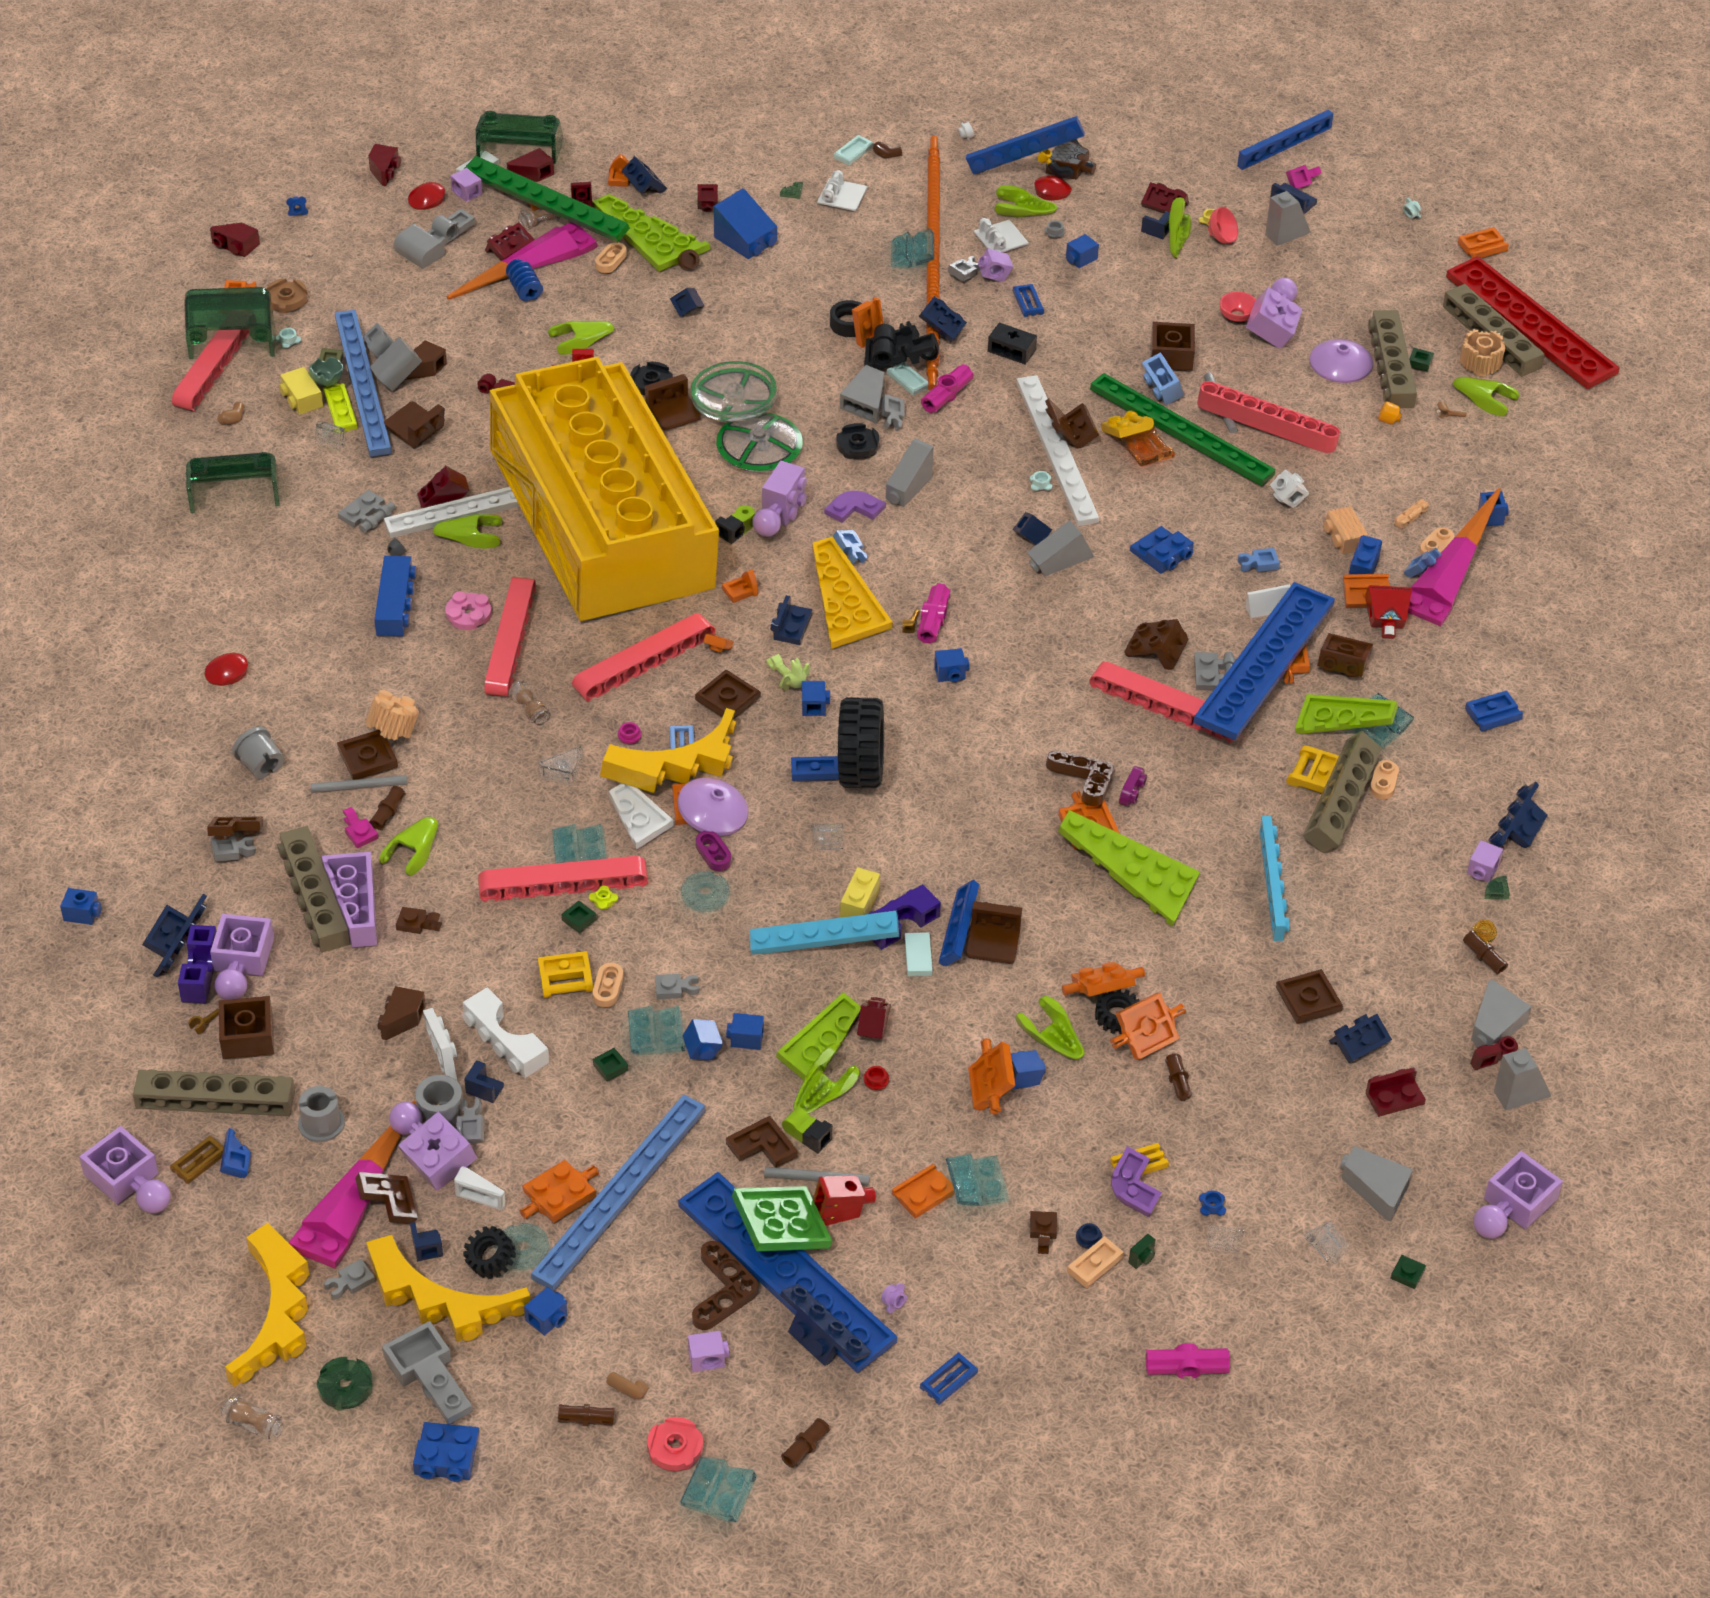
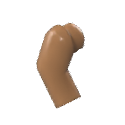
(231, 416)
(627, 1387)

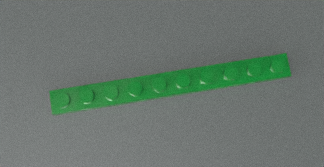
(548, 199)
(1183, 429)

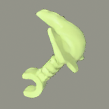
(790, 677)

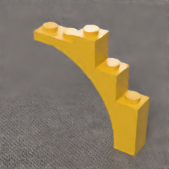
(650, 768)
(465, 1311)
(279, 1333)

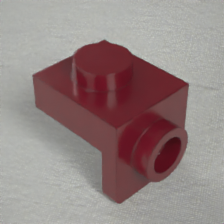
(707, 196)

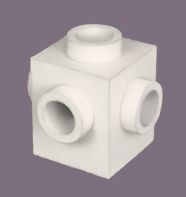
(1289, 488)

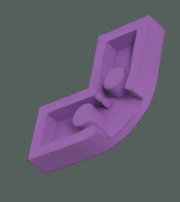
(853, 501)
(1127, 1185)

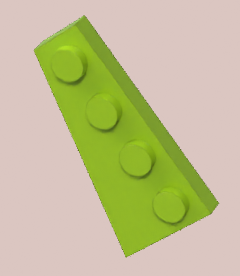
(1334, 713)
(826, 1028)

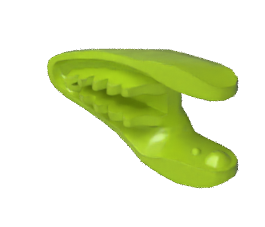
(1025, 203)
(1179, 226)
(585, 334)
(1480, 393)
(465, 530)
(416, 837)
(1057, 1036)
(818, 1088)

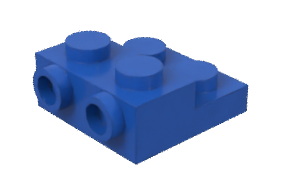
(1163, 549)
(446, 1451)

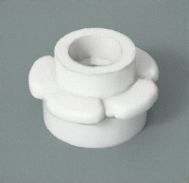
(966, 131)

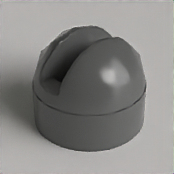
(395, 548)

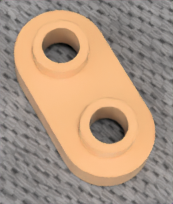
(607, 260)
(1437, 539)
(1386, 775)
(606, 986)

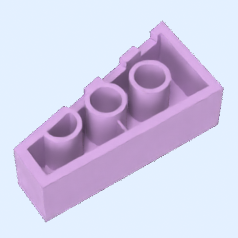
(354, 890)

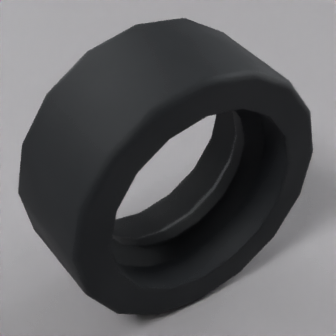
(839, 326)

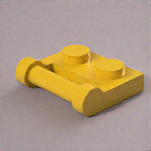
(1127, 425)
(1319, 771)
(563, 968)

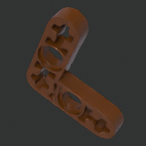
(1090, 770)
(731, 1291)

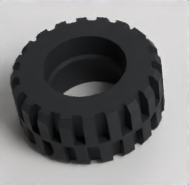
(861, 742)

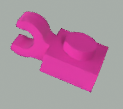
(1302, 176)
(358, 831)

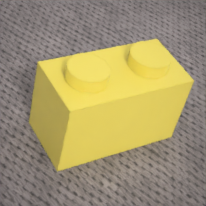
(300, 391)
(860, 893)

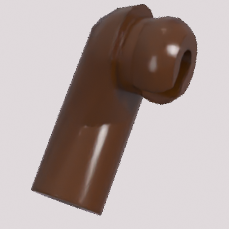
(885, 151)

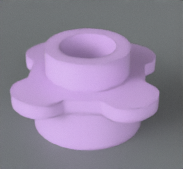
(894, 1297)

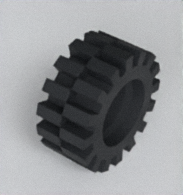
(1110, 1000)
(483, 1241)

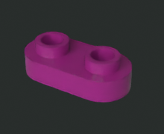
(1130, 789)
(715, 851)

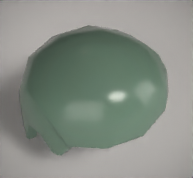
(326, 372)

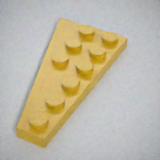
(847, 601)

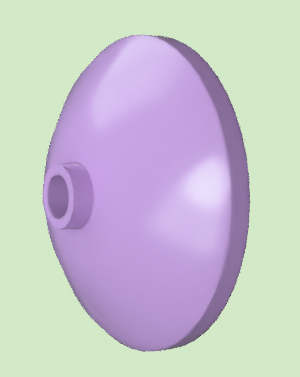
(1341, 361)
(712, 806)

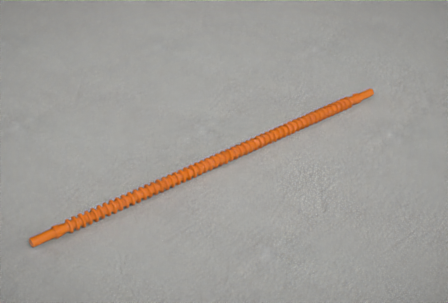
(933, 265)

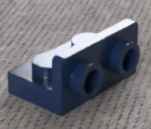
(642, 176)
(1305, 200)
(942, 319)
(790, 622)
(1361, 1038)

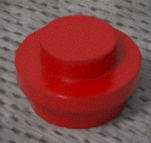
(876, 1078)

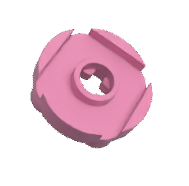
(460, 602)

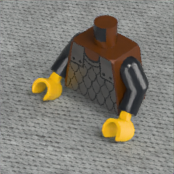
(1067, 160)

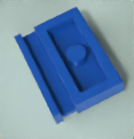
(1494, 710)

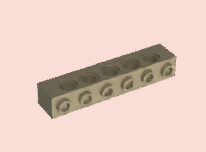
(1479, 315)
(1392, 358)
(1342, 792)
(314, 889)
(214, 1093)

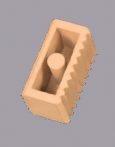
(1344, 529)

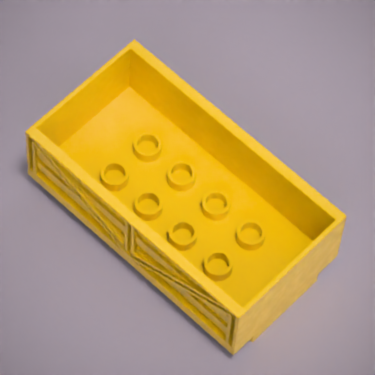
(602, 488)

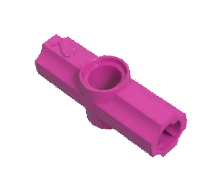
(947, 388)
(933, 613)
(1187, 1361)

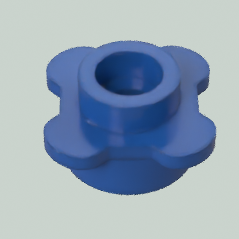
(300, 201)
(1212, 1197)

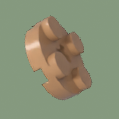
(295, 291)

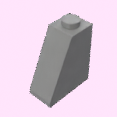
(1285, 219)
(864, 394)
(911, 473)
(1060, 550)
(1499, 1015)
(1519, 1080)
(1376, 1180)

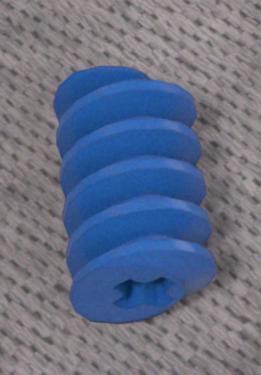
(524, 280)

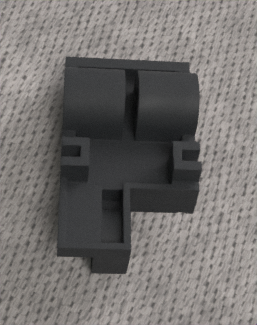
(894, 346)

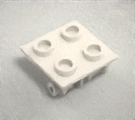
(842, 193)
(1000, 236)

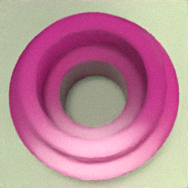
(629, 733)

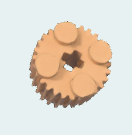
(1482, 352)
(392, 715)

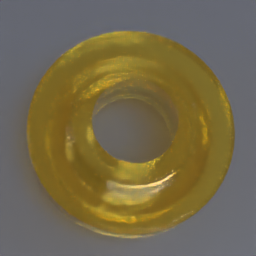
(1486, 926)

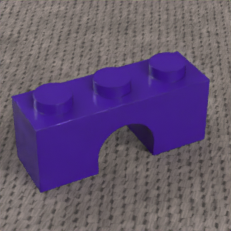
(915, 905)
(197, 974)

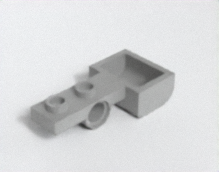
(427, 247)
(395, 358)
(422, 1356)

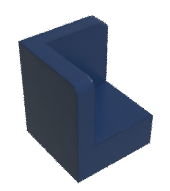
(1155, 227)
(686, 301)
(1032, 528)
(480, 1085)
(426, 1244)

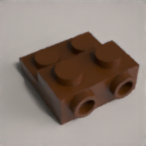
(1344, 655)

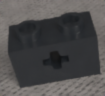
(1012, 343)

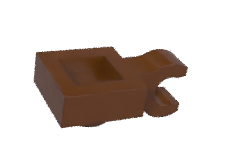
(415, 920)
(1044, 1227)

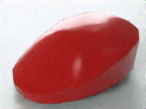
(1052, 188)
(426, 196)
(226, 669)

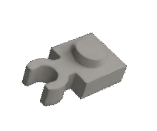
(964, 269)
(892, 409)
(231, 849)
(672, 986)
(471, 1124)
(352, 1277)

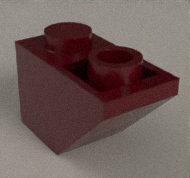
(383, 162)
(533, 165)
(582, 192)
(235, 237)
(443, 487)
(873, 1018)

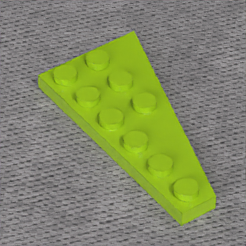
(650, 236)
(1139, 869)

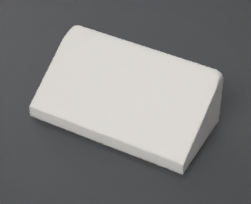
(1264, 601)

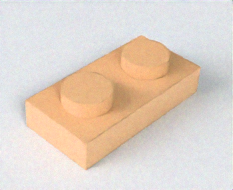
(1095, 1262)

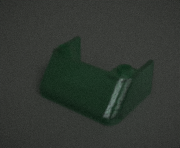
(519, 130)
(229, 310)
(231, 468)

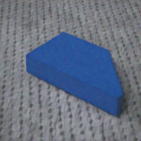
(235, 1156)

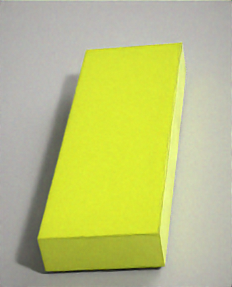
(340, 407)

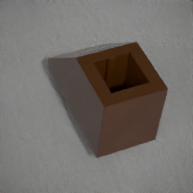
(432, 358)
(402, 1012)

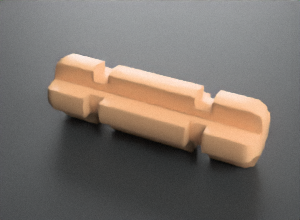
(1411, 513)

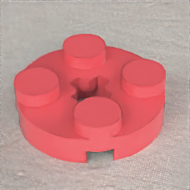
(675, 1458)

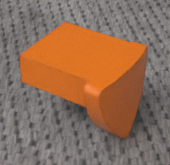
(616, 176)
(741, 587)

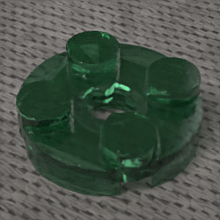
(351, 1395)

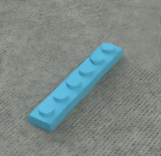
(1274, 885)
(824, 932)

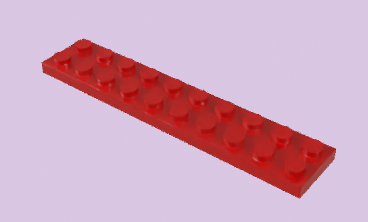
(1536, 323)

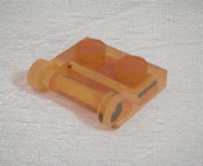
(1143, 450)

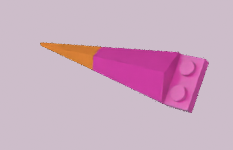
(553, 246)
(1439, 584)
(336, 1218)

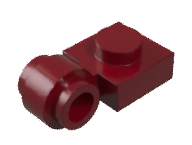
(488, 382)
(1489, 1055)

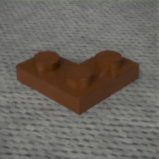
(224, 827)
(763, 1137)
(393, 1191)

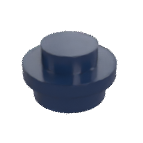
(1088, 1235)

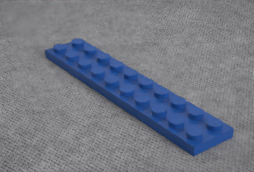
(1264, 661)
(718, 1216)

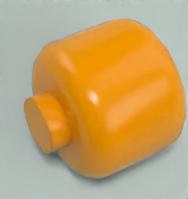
(1389, 413)

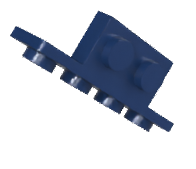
(1522, 819)
(168, 933)
(820, 1330)

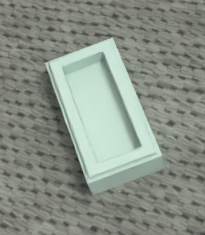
(853, 150)
(908, 378)
(918, 954)

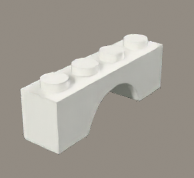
(523, 1052)

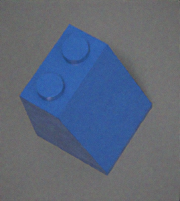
(743, 225)

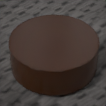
(688, 260)

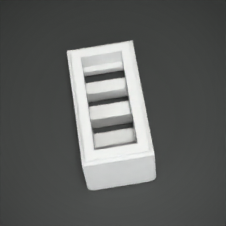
(477, 1189)

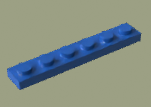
(1285, 139)
(1025, 145)

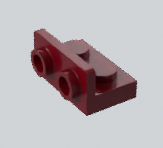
(1160, 197)
(509, 241)
(1394, 1092)

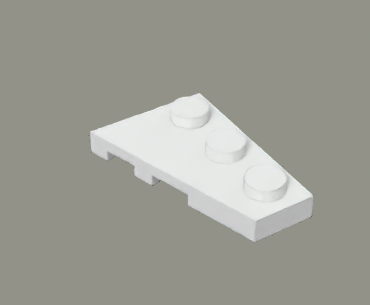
(639, 814)
(441, 1042)

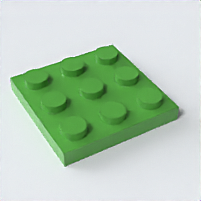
(781, 1218)

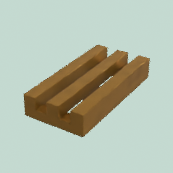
(201, 1162)

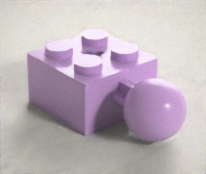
(1274, 313)
(780, 498)
(240, 949)
(432, 1147)
(123, 1166)
(1516, 1191)

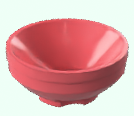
(1223, 225)
(1239, 302)

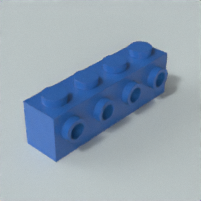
(393, 596)

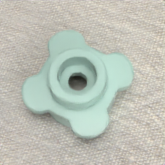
(1412, 208)
(288, 337)
(1040, 481)

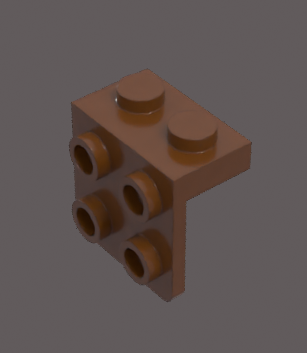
(670, 402)
(414, 423)
(1075, 425)
(1162, 637)
(994, 932)

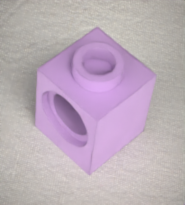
(466, 185)
(995, 265)
(1484, 861)
(707, 1351)

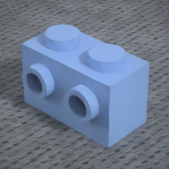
(1164, 381)

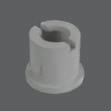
(258, 752)
(442, 1090)
(320, 1114)

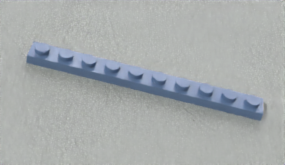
(362, 383)
(617, 1193)

